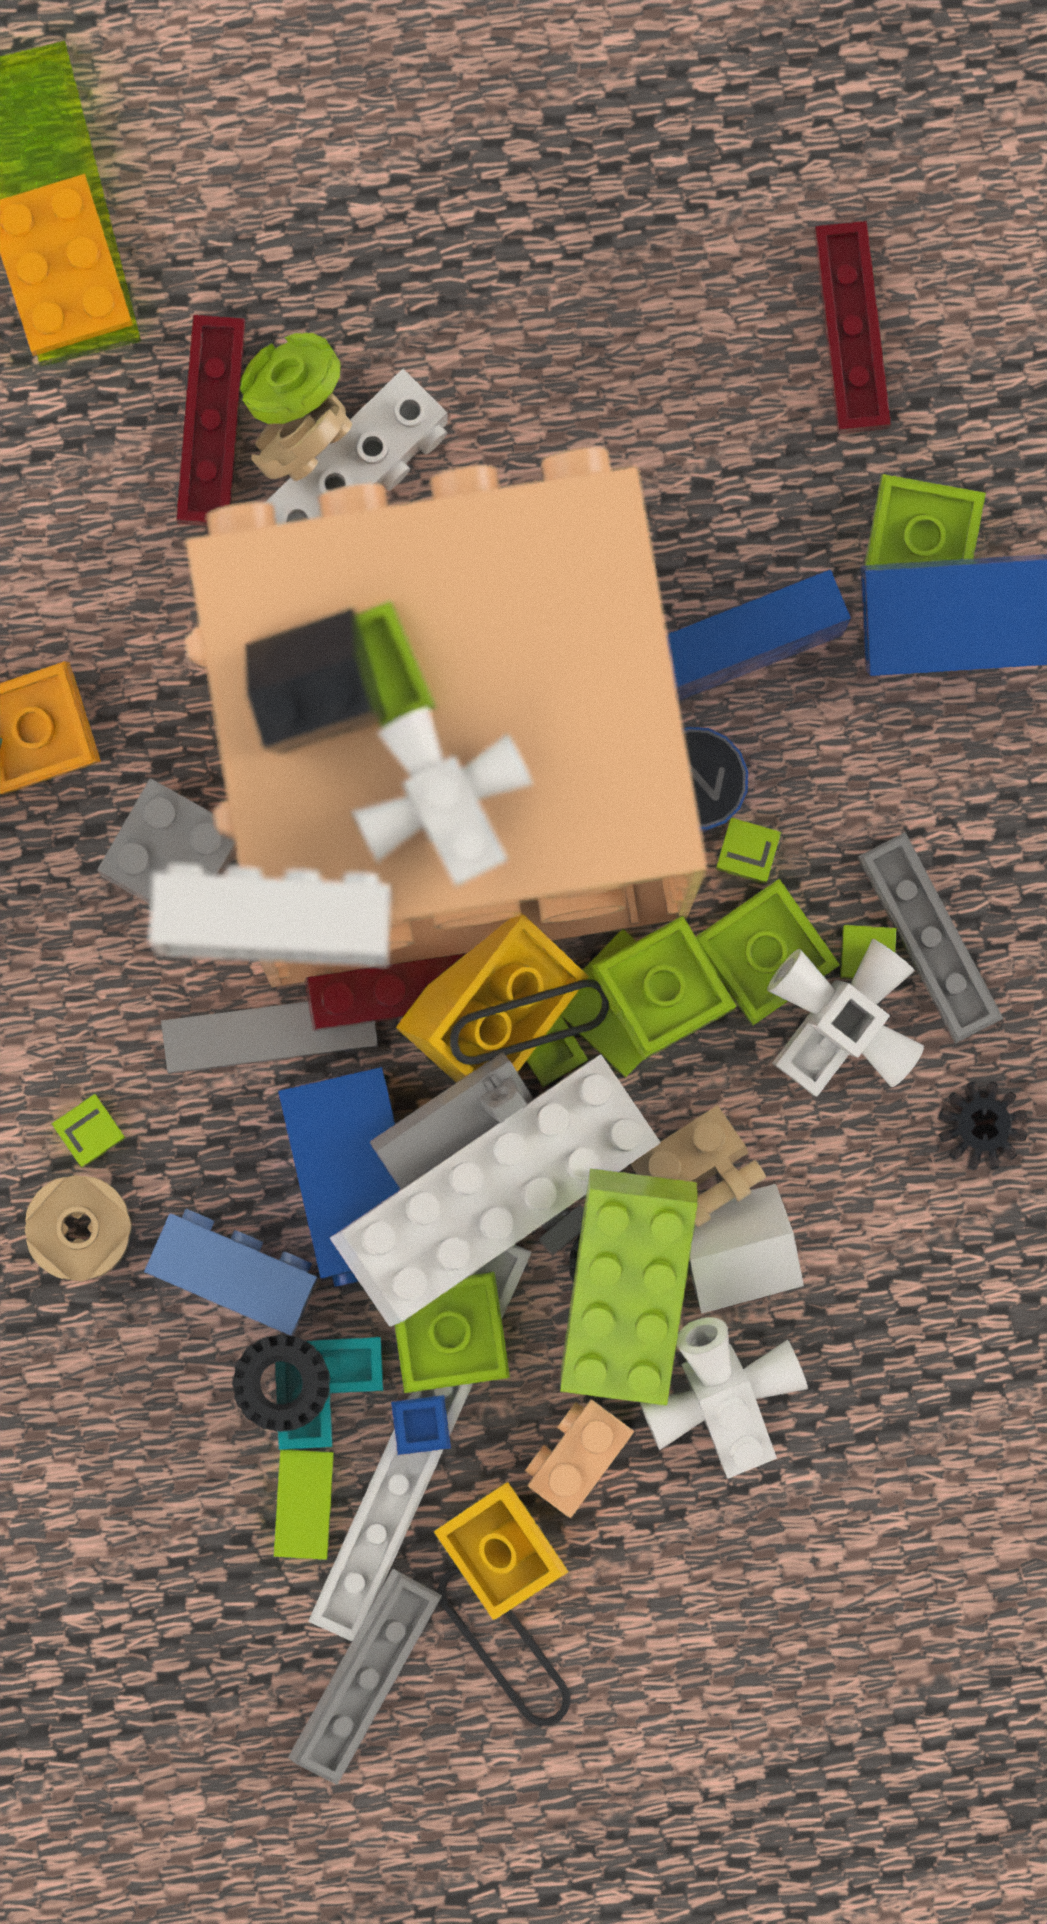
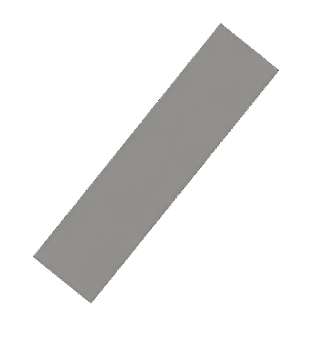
(930, 937)
(255, 1038)
(364, 1676)

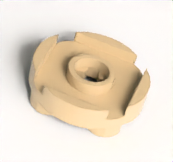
(294, 445)
(80, 1258)

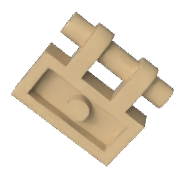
(698, 1153)

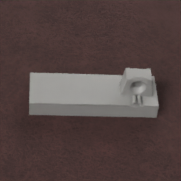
(451, 1120)

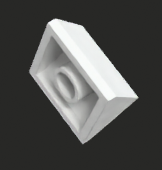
(744, 1252)

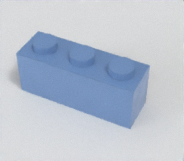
(232, 1271)

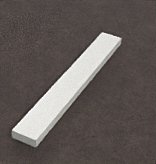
(395, 1497)

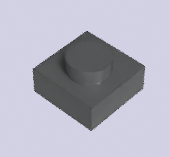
(562, 1229)

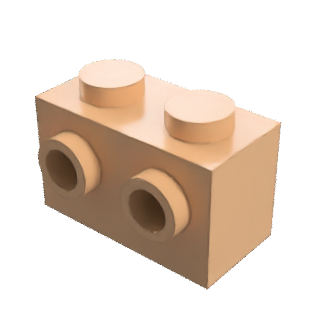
(579, 1458)

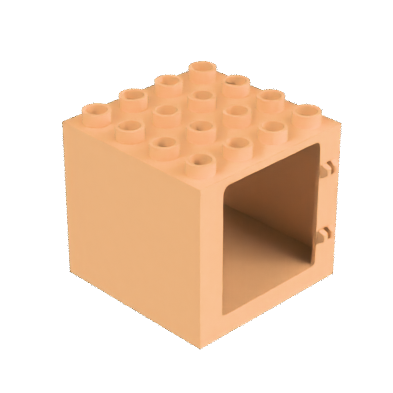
(526, 622)

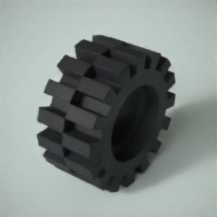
(248, 1388)

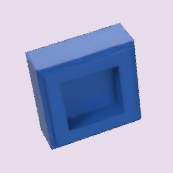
(421, 1425)

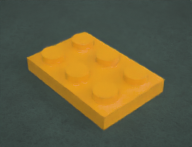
(60, 266)

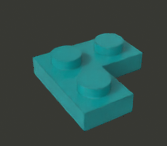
(352, 1367)

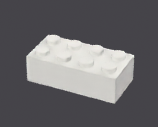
(270, 917)

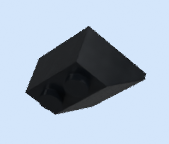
(312, 683)

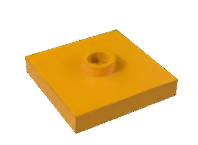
(43, 728)

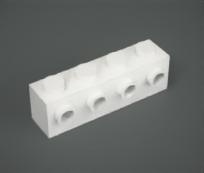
(374, 451)

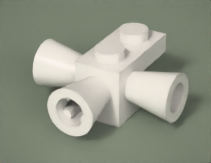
(443, 798)
(843, 1019)
(725, 1395)

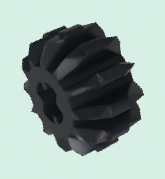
(999, 1127)

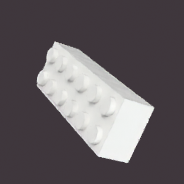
(493, 1191)

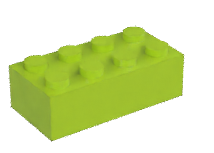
(628, 1286)

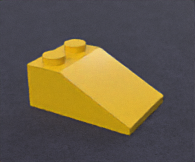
(500, 969)

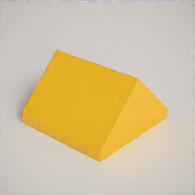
(500, 1551)

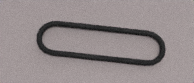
(521, 1002)
(492, 1667)

